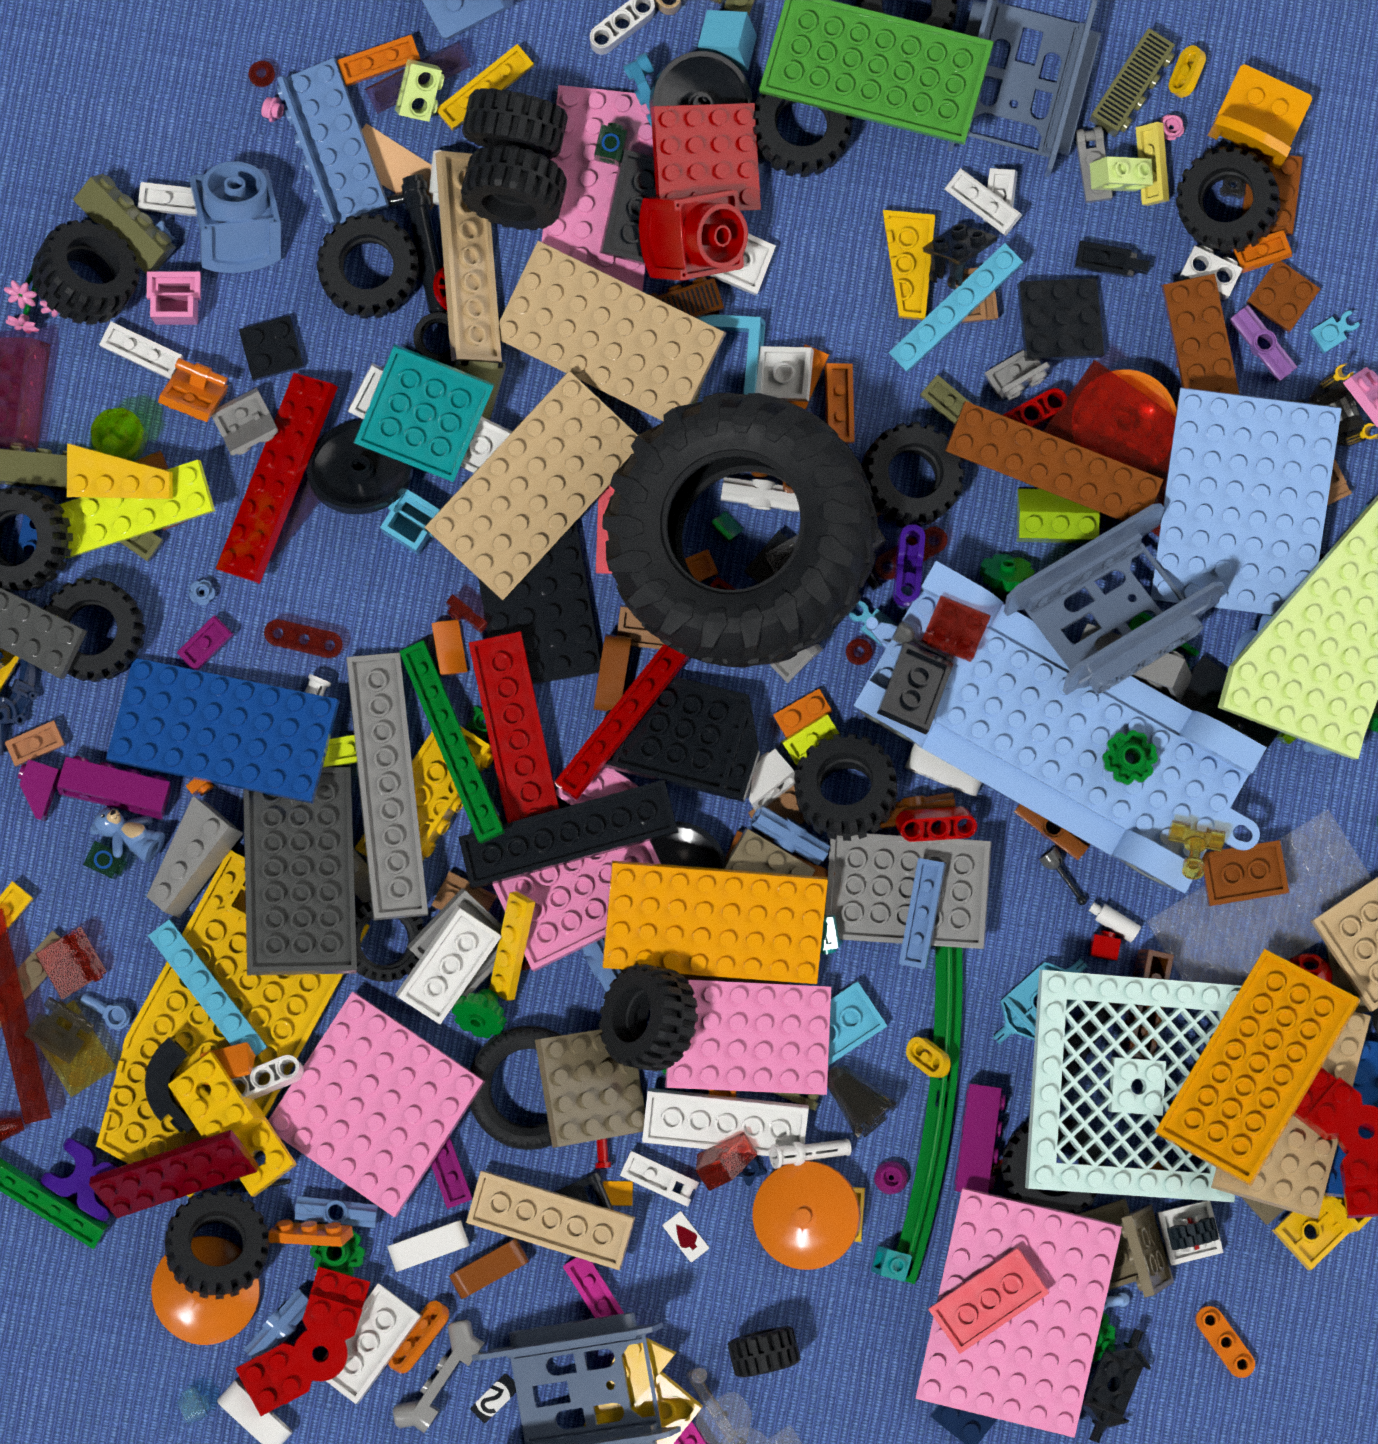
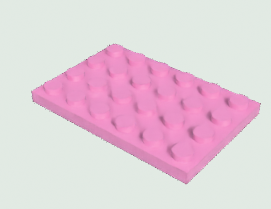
(569, 902)
(757, 1039)

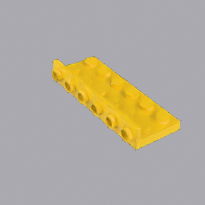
(435, 790)

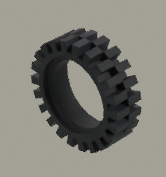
(392, 971)

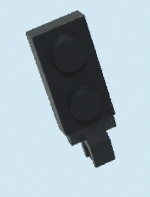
(1109, 260)

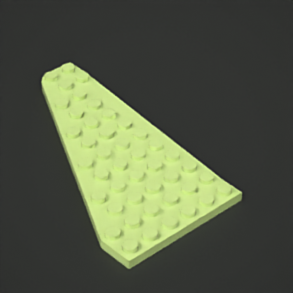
(1318, 654)

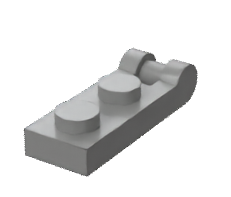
(1088, 156)

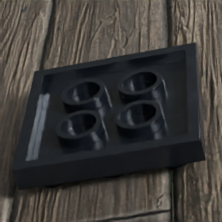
(1060, 319)

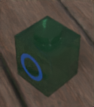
(610, 144)
(103, 861)

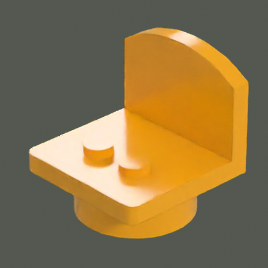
(1261, 114)

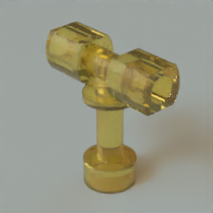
(1195, 842)

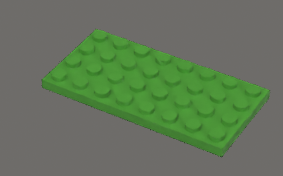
(877, 68)

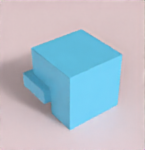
(729, 36)
(407, 521)

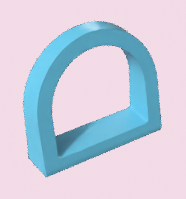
(756, 328)

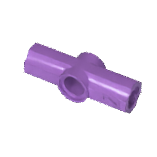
(1252, 329)

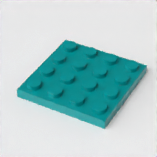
(423, 413)

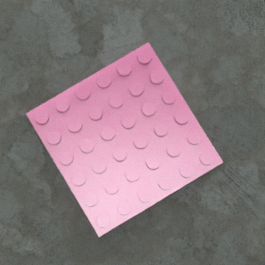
(375, 1104)

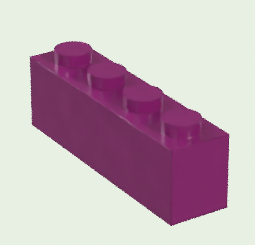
(114, 787)
(978, 1138)

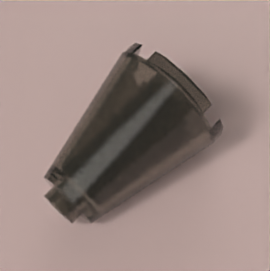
(859, 1100)

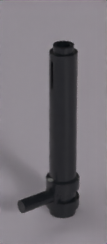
(418, 206)

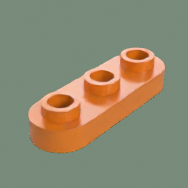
(432, 1321)
(1216, 1332)

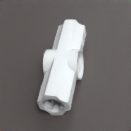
(758, 494)

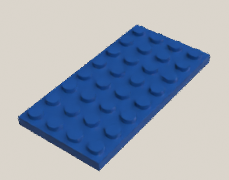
(223, 730)

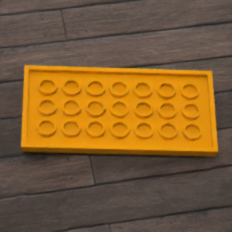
(715, 921)
(1257, 1067)

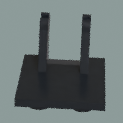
(958, 246)

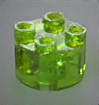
(119, 434)

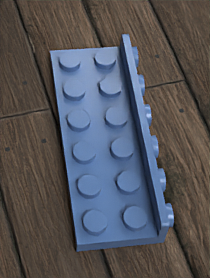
(332, 142)

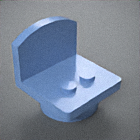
(457, 16)
(236, 218)

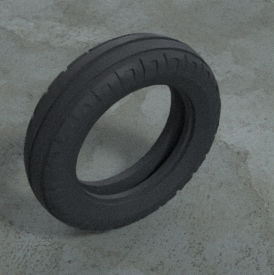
(483, 1106)

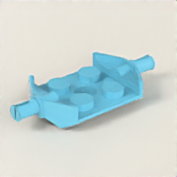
(1018, 1005)

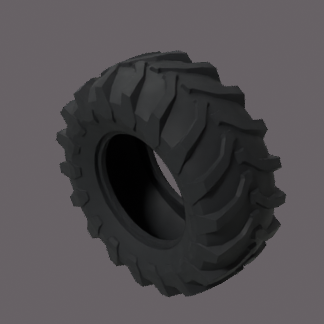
(676, 465)

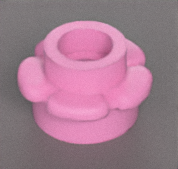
(272, 108)
(1176, 122)

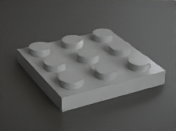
(470, 905)

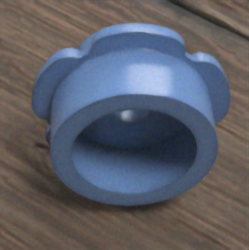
(209, 592)

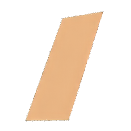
(394, 161)

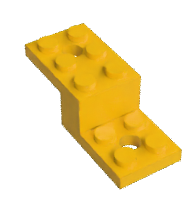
(229, 1110)
(1330, 1229)

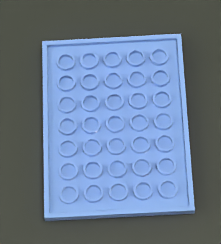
(1245, 497)

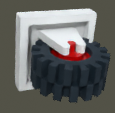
(1189, 1232)

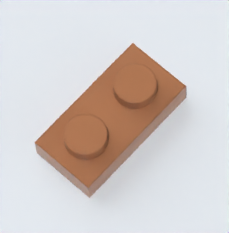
(35, 743)

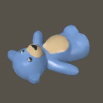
(131, 833)

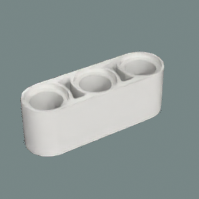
(615, 34)
(940, 771)
(277, 1080)
(428, 1245)
(266, 1429)

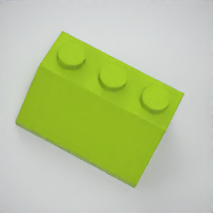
(1053, 519)

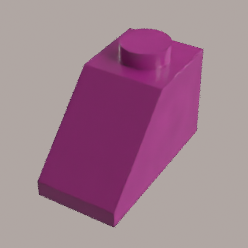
(39, 786)

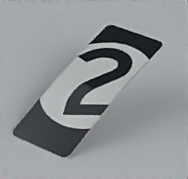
(494, 1398)

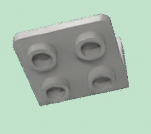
(1014, 374)
(244, 422)

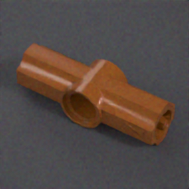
(1065, 840)

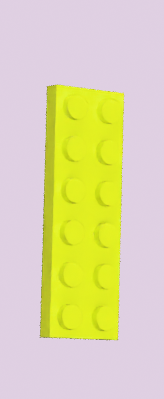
(112, 520)

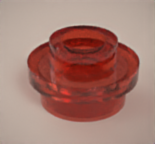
(261, 81)
(861, 643)

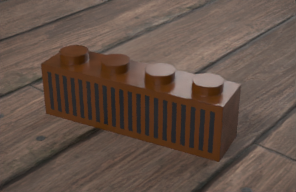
(696, 300)
(1148, 965)

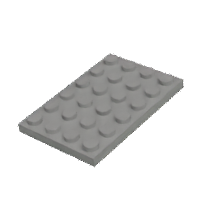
(876, 885)

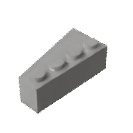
(1166, 674)
(192, 857)

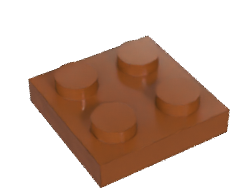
(1283, 295)

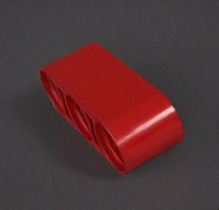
(1040, 405)
(946, 830)

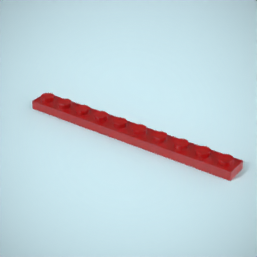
(624, 716)

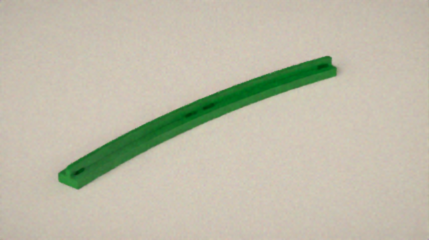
(937, 1119)

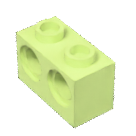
(411, 90)
(1121, 174)

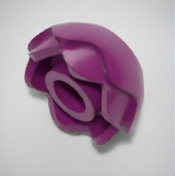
(882, 1175)

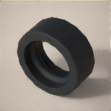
(421, 326)

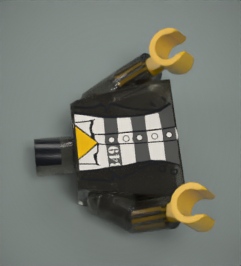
(1334, 393)

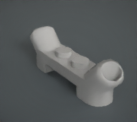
(422, 1412)

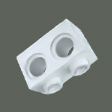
(1213, 265)

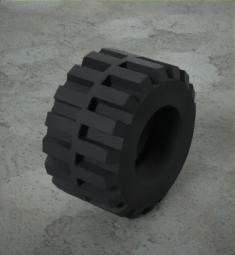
(764, 1351)

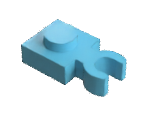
(1330, 332)
(880, 616)

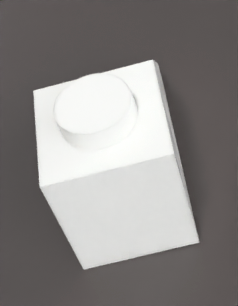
(770, 779)

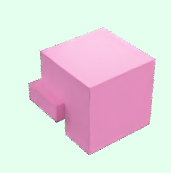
(174, 297)

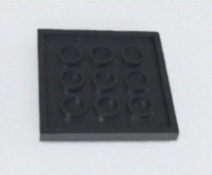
(633, 183)

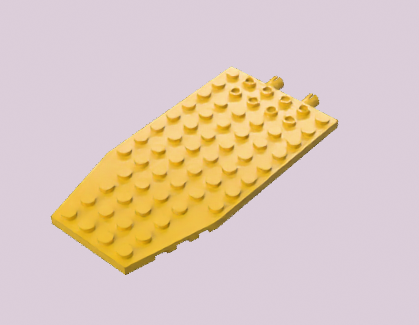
(277, 1007)

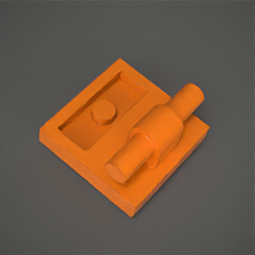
(194, 390)

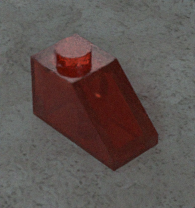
(724, 1160)

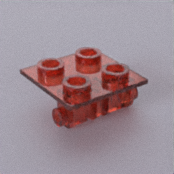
(956, 628)
(71, 963)

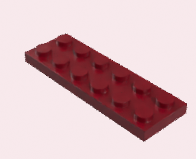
(173, 1174)

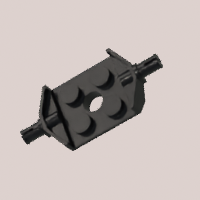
(1107, 1404)

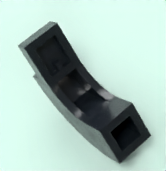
(159, 1074)

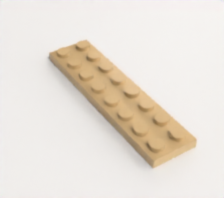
(467, 268)

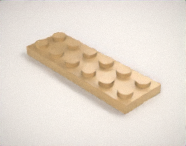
(550, 1220)

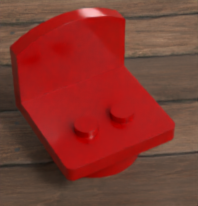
(692, 235)

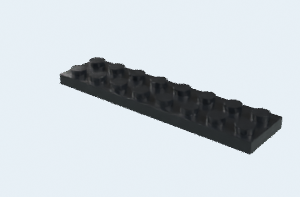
(570, 834)

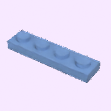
(922, 913)

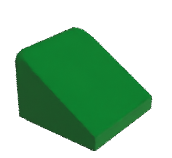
(726, 527)

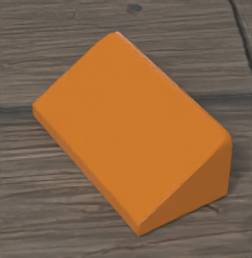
(449, 647)
(235, 1059)

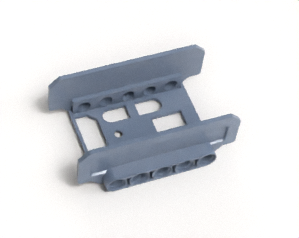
(1069, 40)
(1112, 551)
(587, 1388)

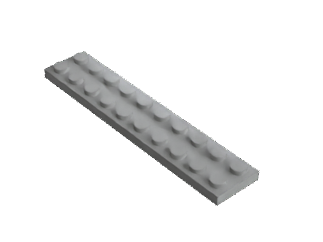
(386, 786)

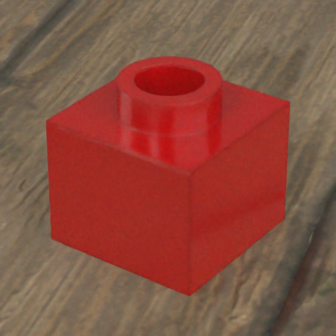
(1104, 946)

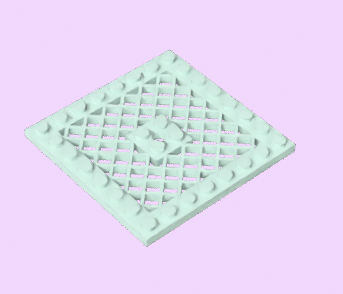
(1048, 1067)

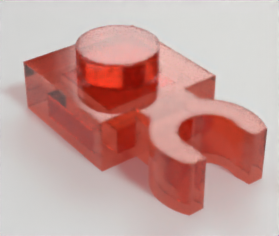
(459, 610)

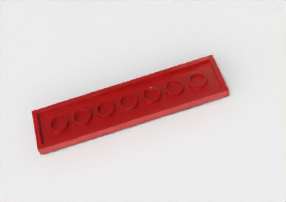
(276, 478)
(514, 726)

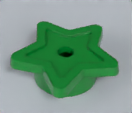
(476, 723)

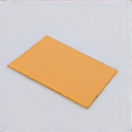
(619, 1192)

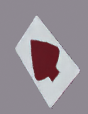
(685, 1236)

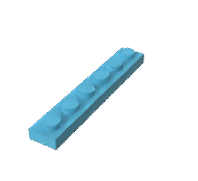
(956, 307)
(205, 987)

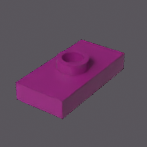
(205, 643)

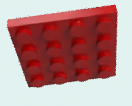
(706, 151)

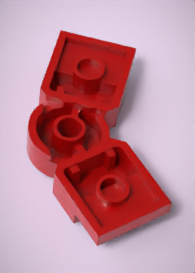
(1337, 1111)
(290, 1368)

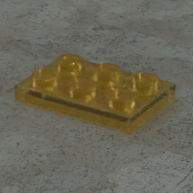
(88, 1065)

